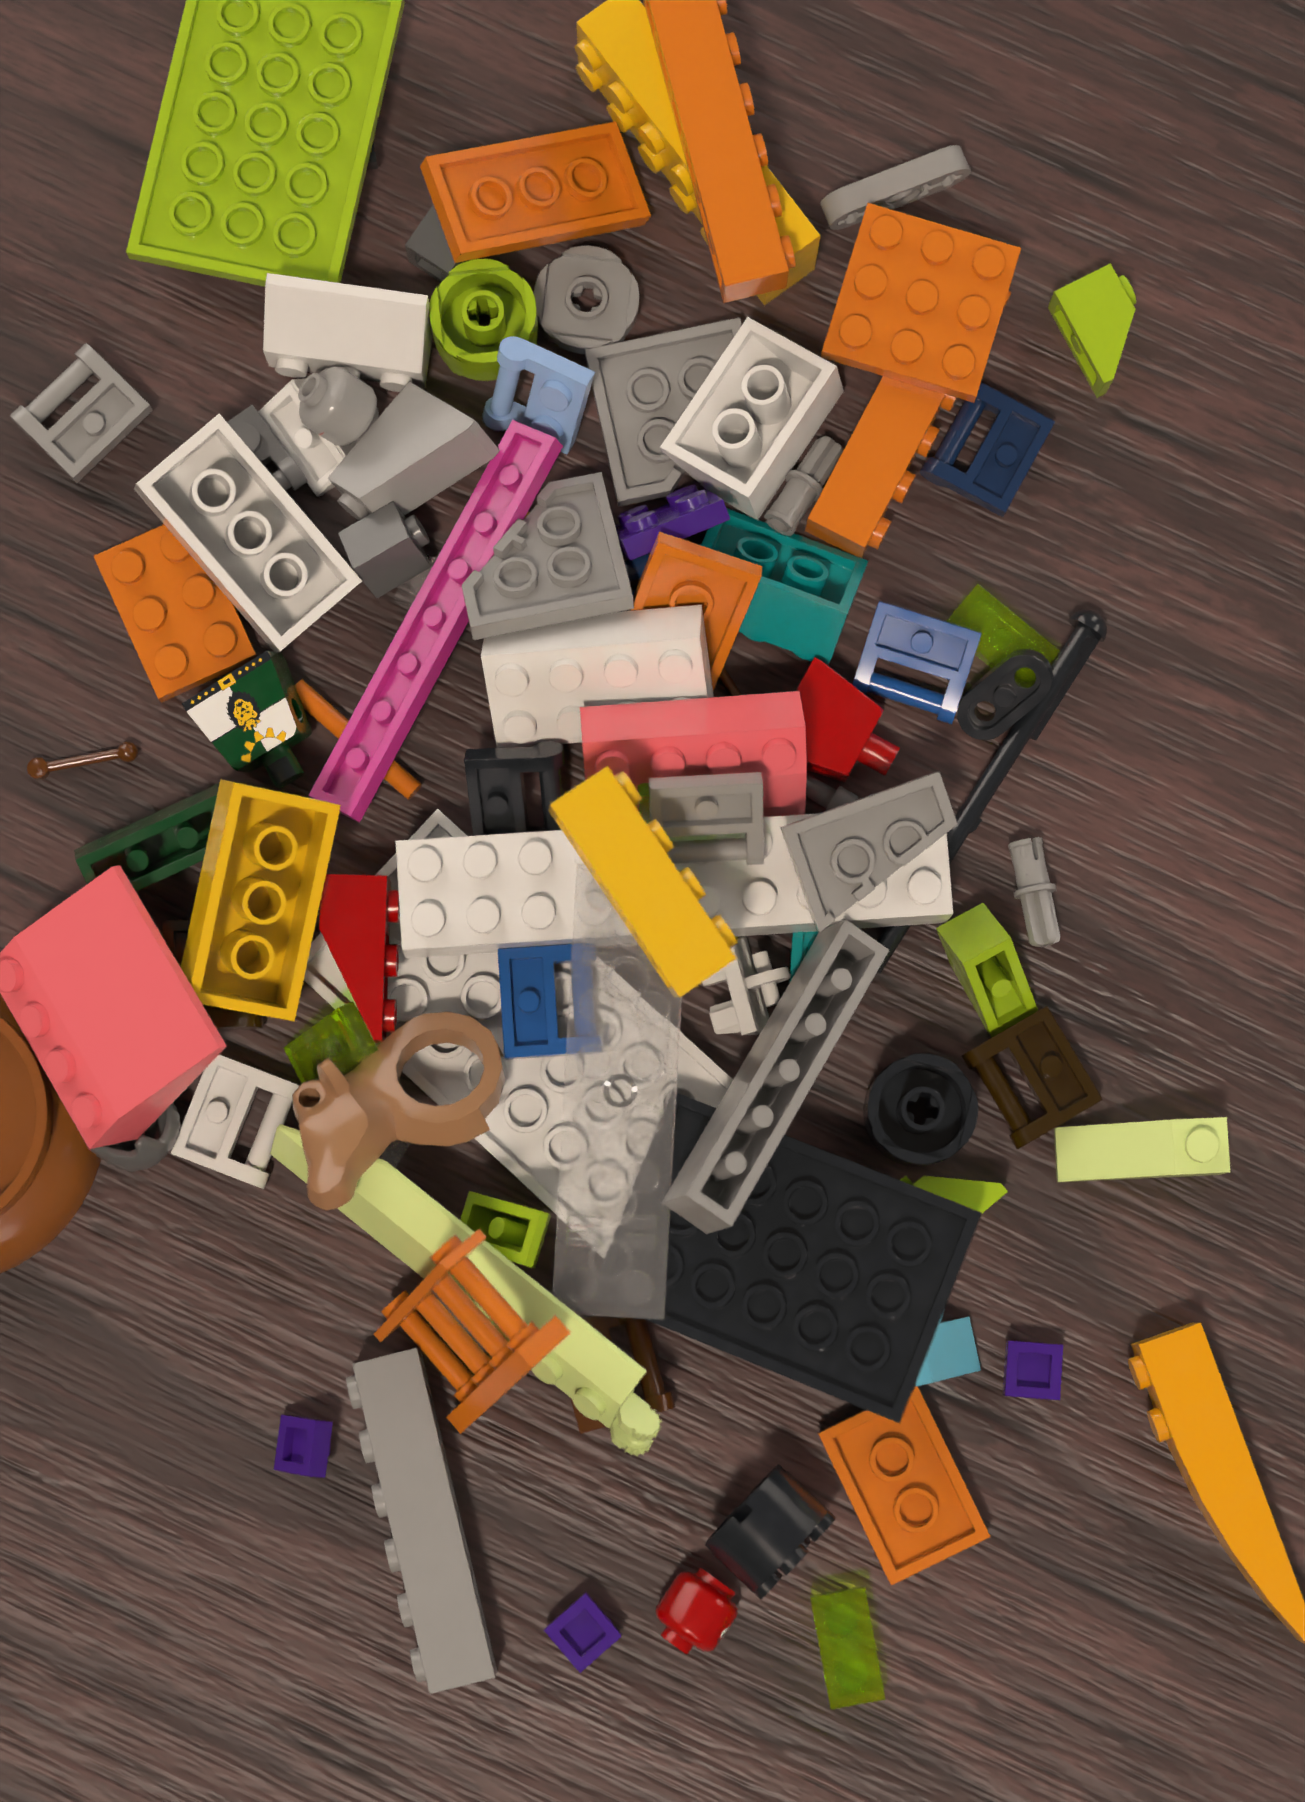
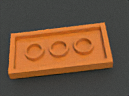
(535, 191)

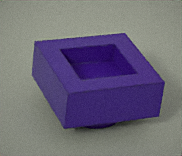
(1032, 1370)
(303, 1446)
(583, 1632)

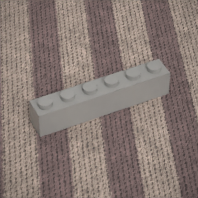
(775, 1077)
(423, 1520)

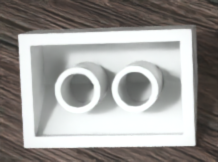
(348, 326)
(753, 417)

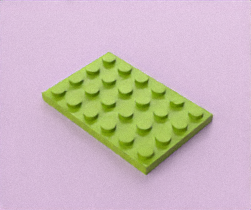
(265, 137)

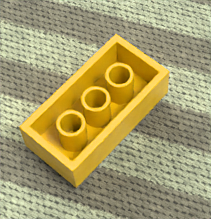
(642, 881)
(258, 899)

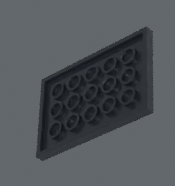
(820, 1274)

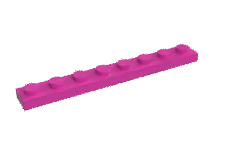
(433, 623)

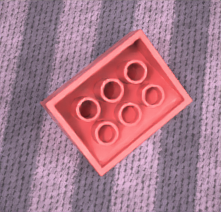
(704, 739)
(107, 1010)

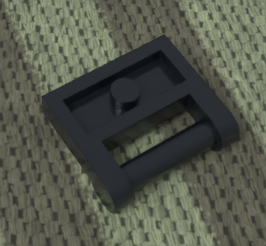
(498, 786)

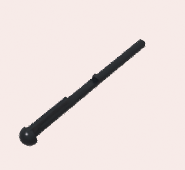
(1088, 631)

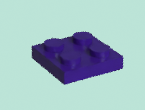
(683, 516)

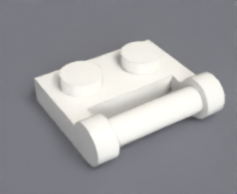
(219, 1116)

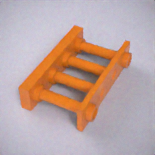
(509, 1359)

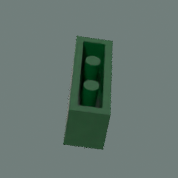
(155, 844)

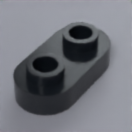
(1006, 692)

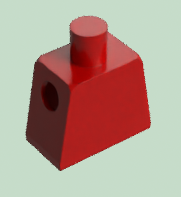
(841, 725)

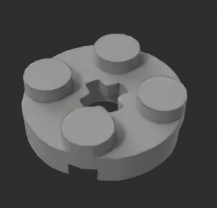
(566, 278)

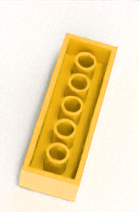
(623, 63)

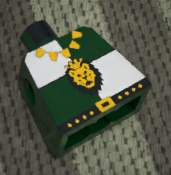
(255, 718)

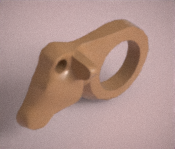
(358, 1114)

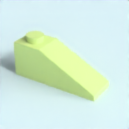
(1142, 1150)

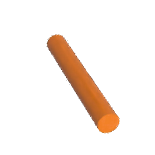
(336, 723)

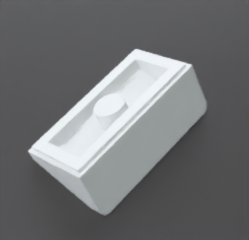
(311, 452)

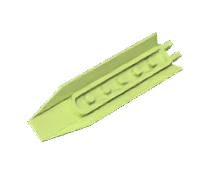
(416, 1226)

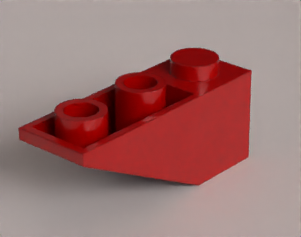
(357, 932)

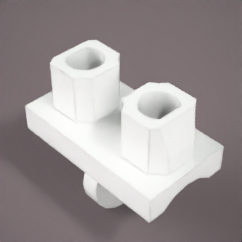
(751, 989)

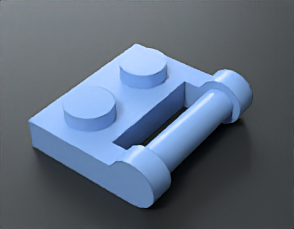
(555, 395)

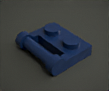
(1001, 458)

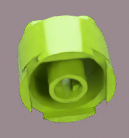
(477, 290)

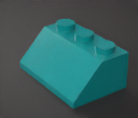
(802, 586)

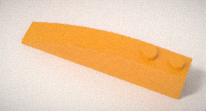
(1212, 1456)

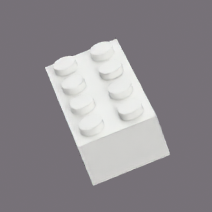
(247, 533)
(623, 657)

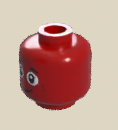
(696, 1611)

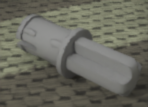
(803, 486)
(1035, 891)

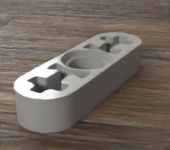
(896, 186)

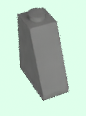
(410, 455)

